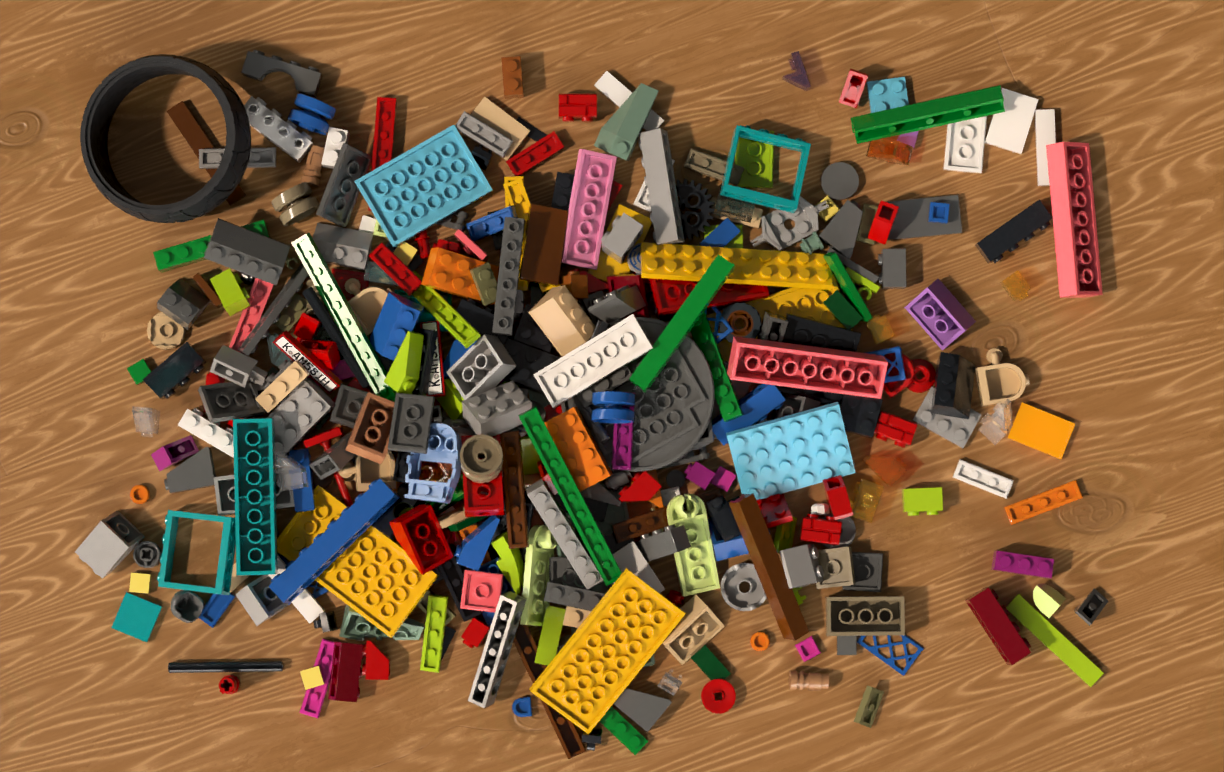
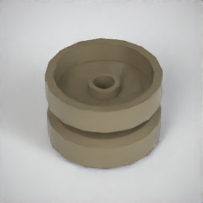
(295, 204)
(475, 448)

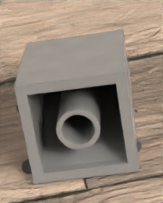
(109, 544)

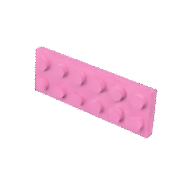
(588, 208)

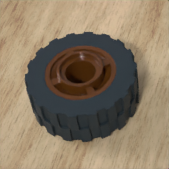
(743, 311)

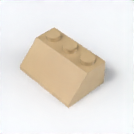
(562, 320)
(693, 630)

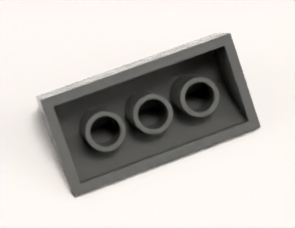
(247, 251)

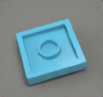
(887, 94)

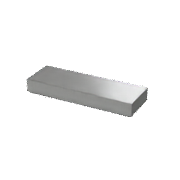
(483, 134)

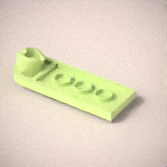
(695, 564)
(537, 574)

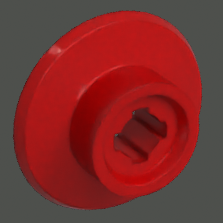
(927, 381)
(708, 697)

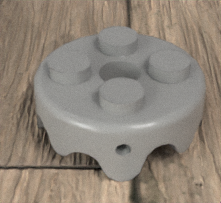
(730, 587)

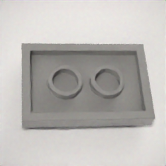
(950, 428)

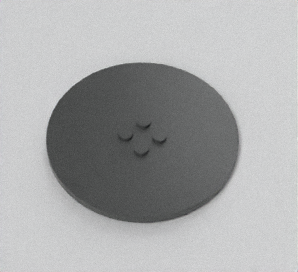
(673, 409)

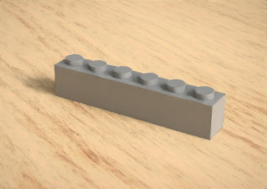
(661, 187)
(564, 533)

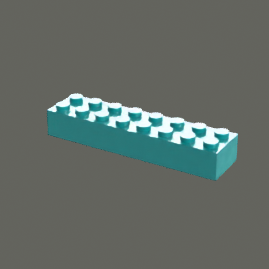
(255, 496)

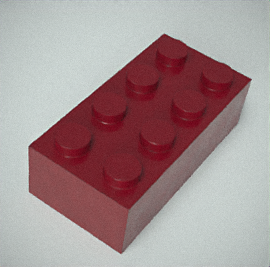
(998, 626)

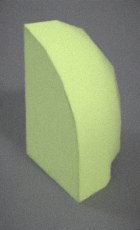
(1047, 599)

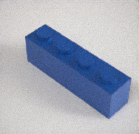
(754, 407)

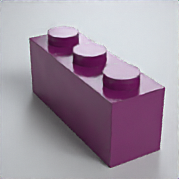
(1022, 564)

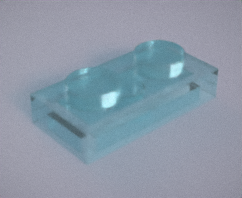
(375, 274)

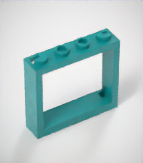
(759, 198)
(226, 555)

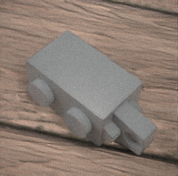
(237, 367)

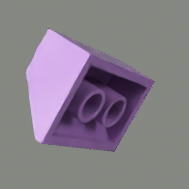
(940, 314)

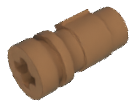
(313, 166)
(809, 680)

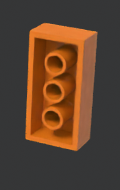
(452, 274)
(578, 448)

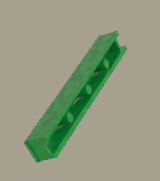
(928, 114)
(682, 323)

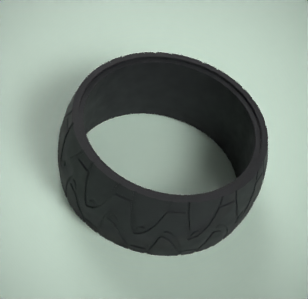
(101, 110)

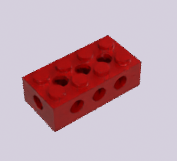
(483, 506)

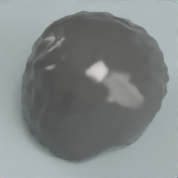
(186, 606)

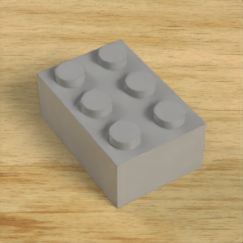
(622, 237)
(481, 367)
(496, 409)

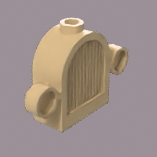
(366, 303)
(999, 380)
(368, 471)

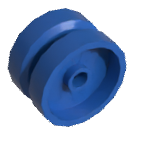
(312, 113)
(614, 407)

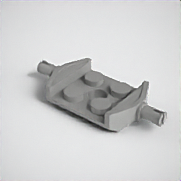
(805, 223)

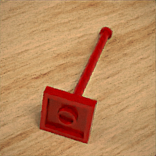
(324, 439)

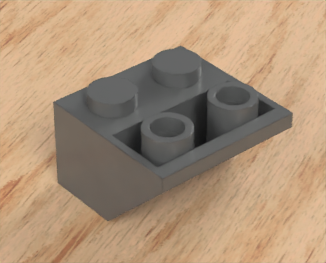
(618, 304)

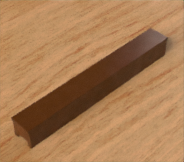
(768, 567)
(563, 727)

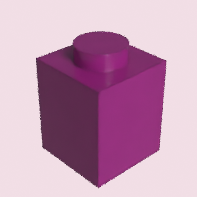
(699, 475)

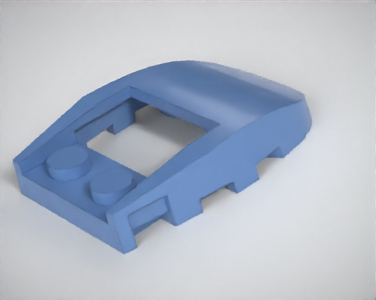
(442, 448)

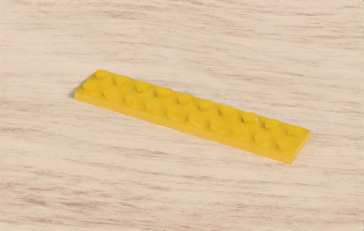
(751, 265)

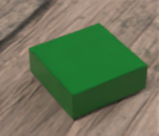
(139, 371)

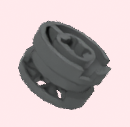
(147, 554)

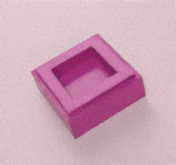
(723, 479)
(807, 649)

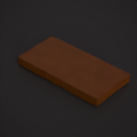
(543, 245)

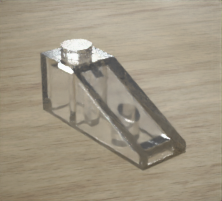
(146, 420)

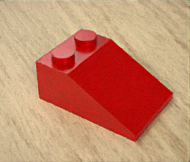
(422, 538)

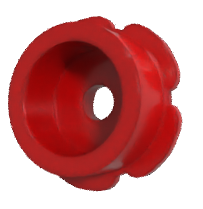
(675, 597)

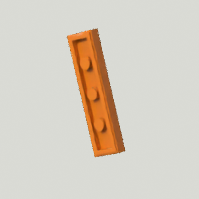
(1043, 502)

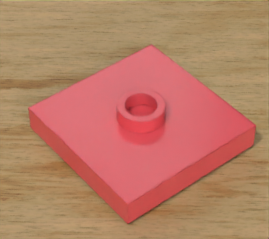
(471, 247)
(481, 590)

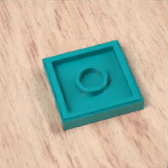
(136, 617)

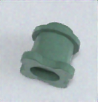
(811, 244)

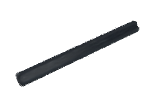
(335, 335)
(245, 666)

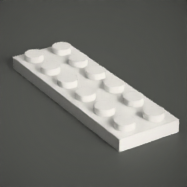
(593, 361)

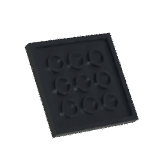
(823, 335)

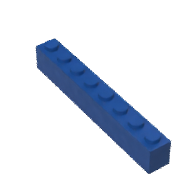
(333, 541)

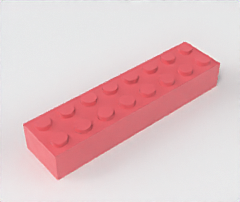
(1074, 220)
(807, 367)

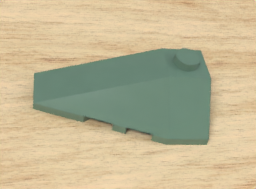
(623, 128)
(358, 628)

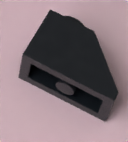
(723, 518)

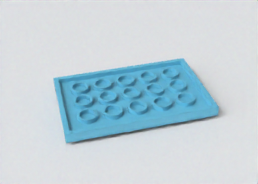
(423, 186)
(791, 452)

